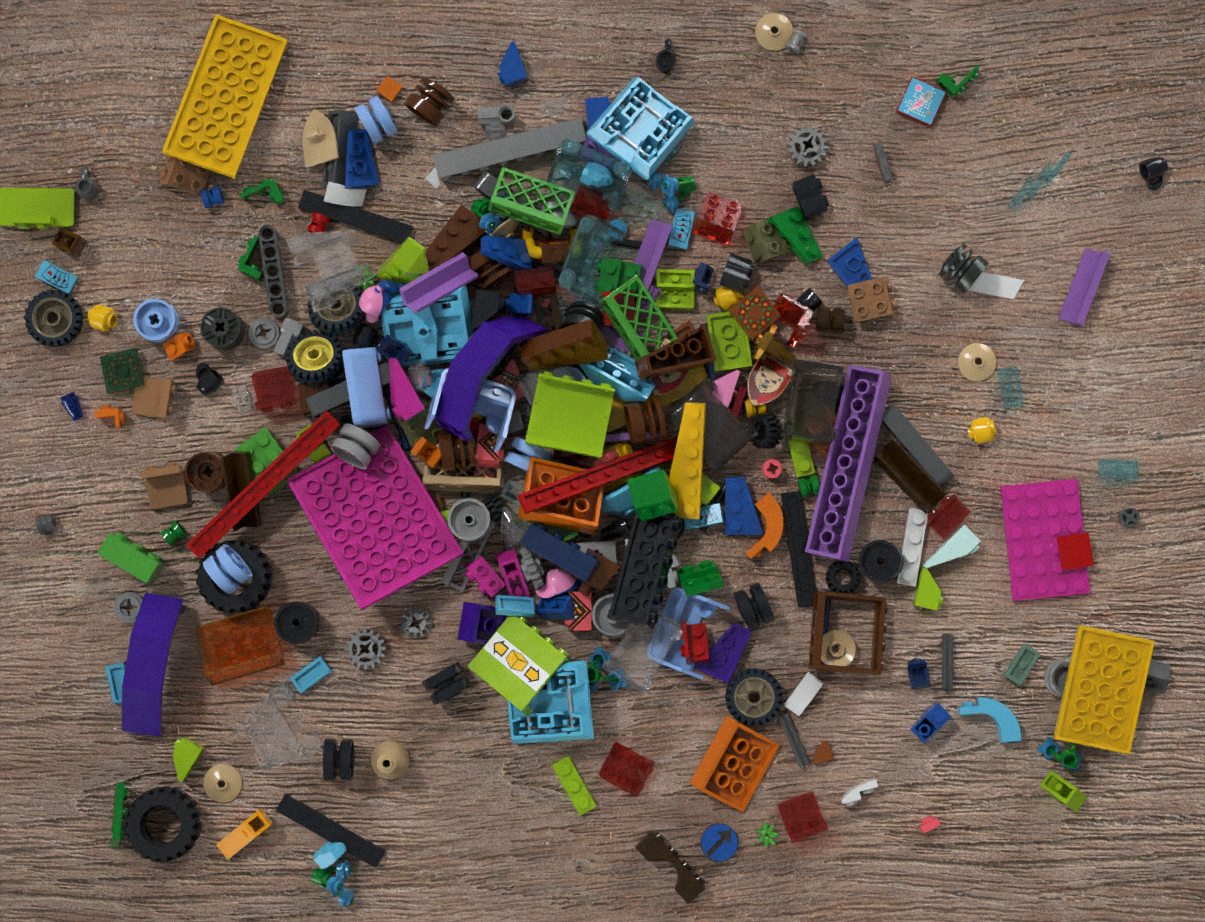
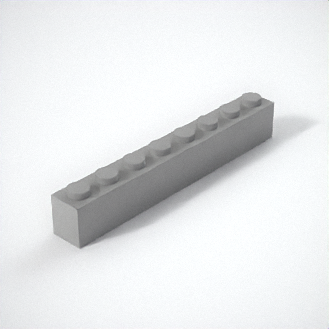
(511, 147)

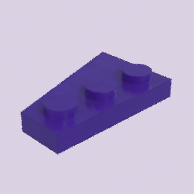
(725, 653)

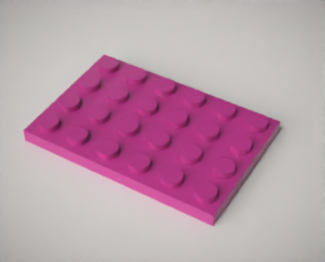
(1032, 522)

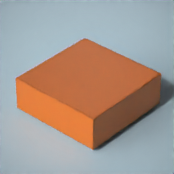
(389, 89)

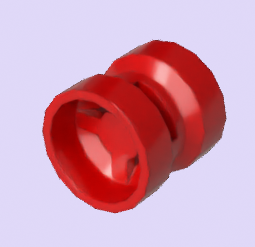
(318, 223)

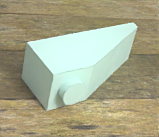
(957, 545)

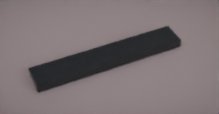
(356, 217)
(797, 544)
(330, 830)

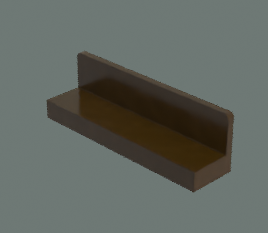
(237, 476)
(910, 476)

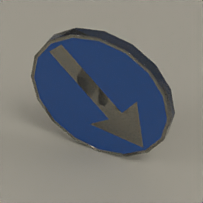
(719, 842)

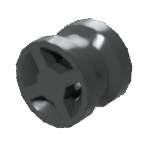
(1132, 519)
(46, 524)

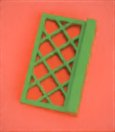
(527, 213)
(624, 326)

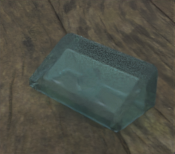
(1118, 469)

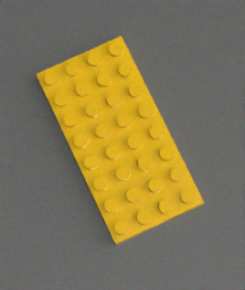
(225, 96)

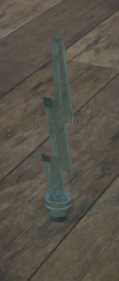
(1047, 173)

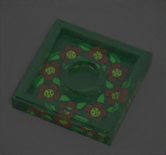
(122, 370)

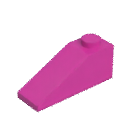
(403, 396)
(512, 573)

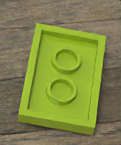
(728, 342)

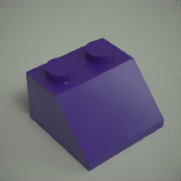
(478, 623)

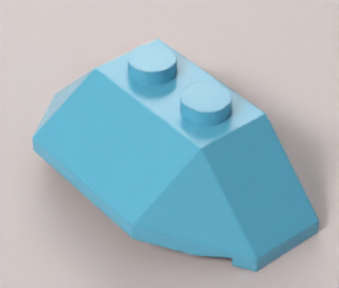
(621, 374)
(620, 501)

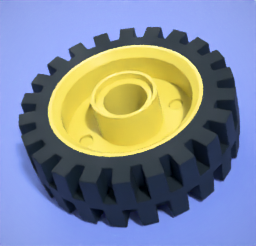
(309, 370)

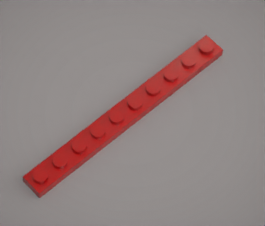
(598, 476)
(263, 484)

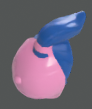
(377, 298)
(558, 582)

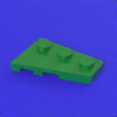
(795, 229)
(119, 814)

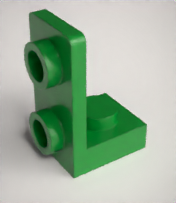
(947, 83)
(275, 193)
(252, 270)

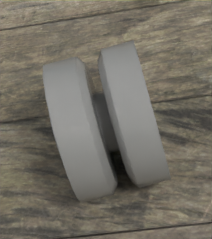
(355, 446)
(469, 531)
(602, 622)

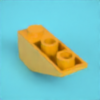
(244, 833)

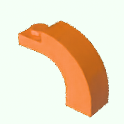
(773, 519)

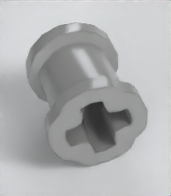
(796, 41)

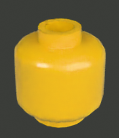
(726, 297)
(102, 318)
(982, 430)

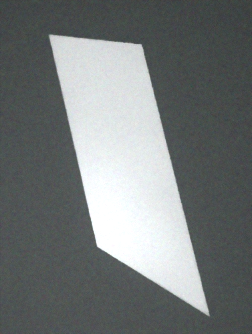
(996, 285)

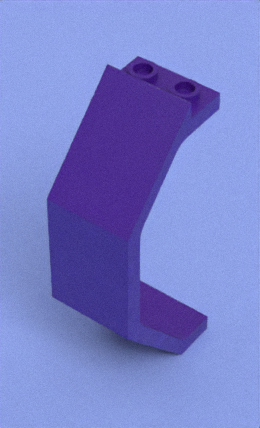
(474, 365)
(148, 663)

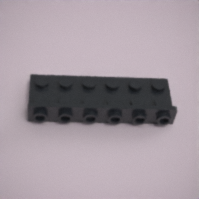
(645, 570)

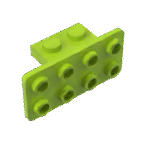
(37, 207)

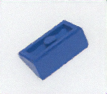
(555, 608)

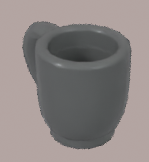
(87, 187)

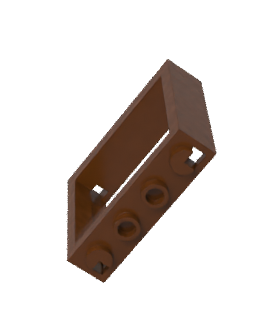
(879, 628)

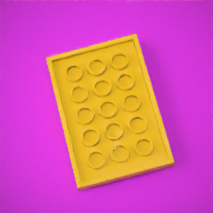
(1103, 689)

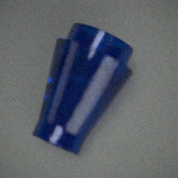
(72, 405)

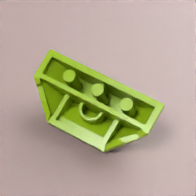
(405, 263)

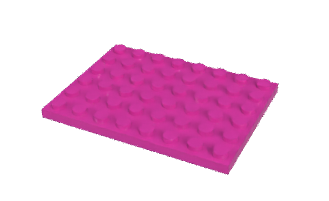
(375, 521)

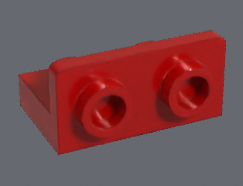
(695, 643)

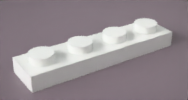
(912, 546)

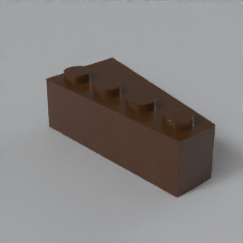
(457, 236)
(565, 347)
(680, 355)

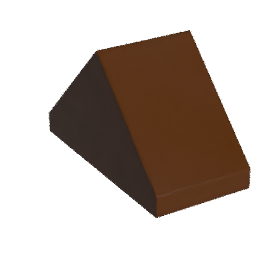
(69, 242)

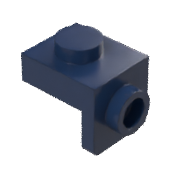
(702, 277)
(394, 348)
(918, 674)

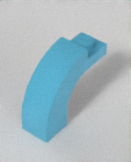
(1006, 721)

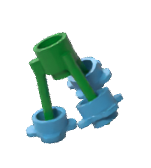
(670, 186)
(487, 219)
(595, 673)
(1068, 756)
(335, 884)

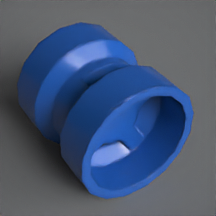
(212, 196)

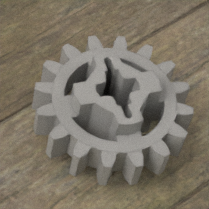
(814, 150)
(531, 567)
(359, 642)

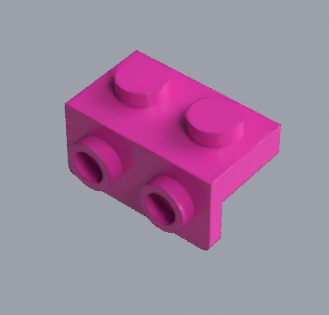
(485, 576)

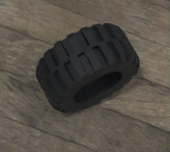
(253, 595)
(139, 836)

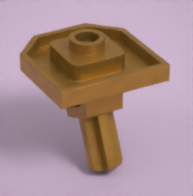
(767, 344)

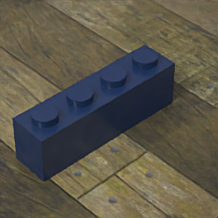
(560, 552)

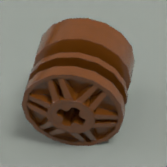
(429, 101)
(490, 270)
(645, 420)
(455, 450)
(197, 469)

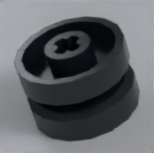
(892, 563)
(754, 606)
(308, 624)
(446, 683)
(338, 758)

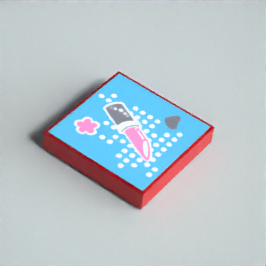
(921, 101)

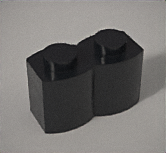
(809, 196)
(737, 272)

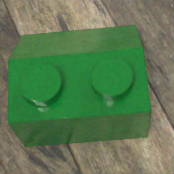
(653, 495)

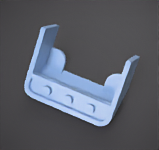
(365, 388)
(494, 402)
(691, 610)

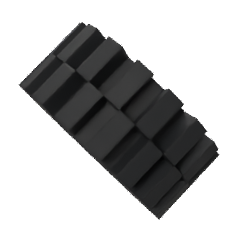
(773, 431)
(494, 507)
(854, 577)

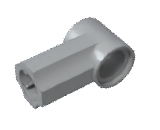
(494, 114)
(289, 331)

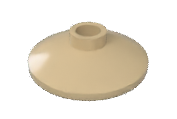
(773, 41)
(506, 229)
(967, 364)
(845, 644)
(232, 781)

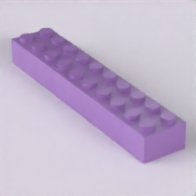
(848, 463)

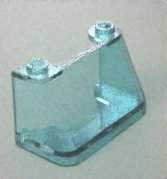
(571, 161)
(584, 255)

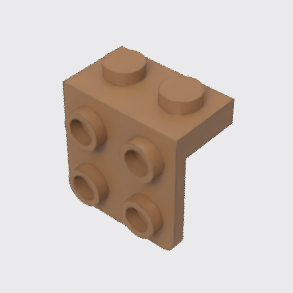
(184, 176)
(872, 299)
(154, 398)
(165, 485)

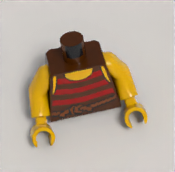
(548, 250)

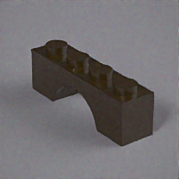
(654, 848)

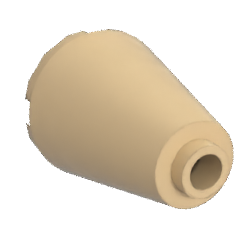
(398, 758)

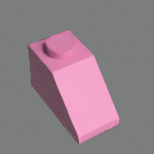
(726, 387)

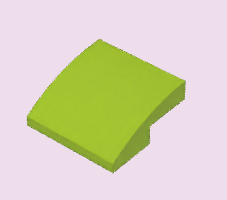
(676, 289)

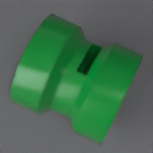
(804, 486)
(173, 533)

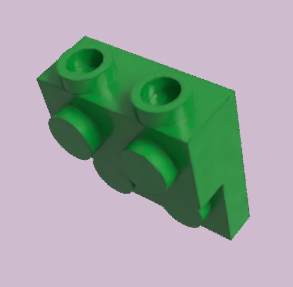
(615, 273)
(699, 578)

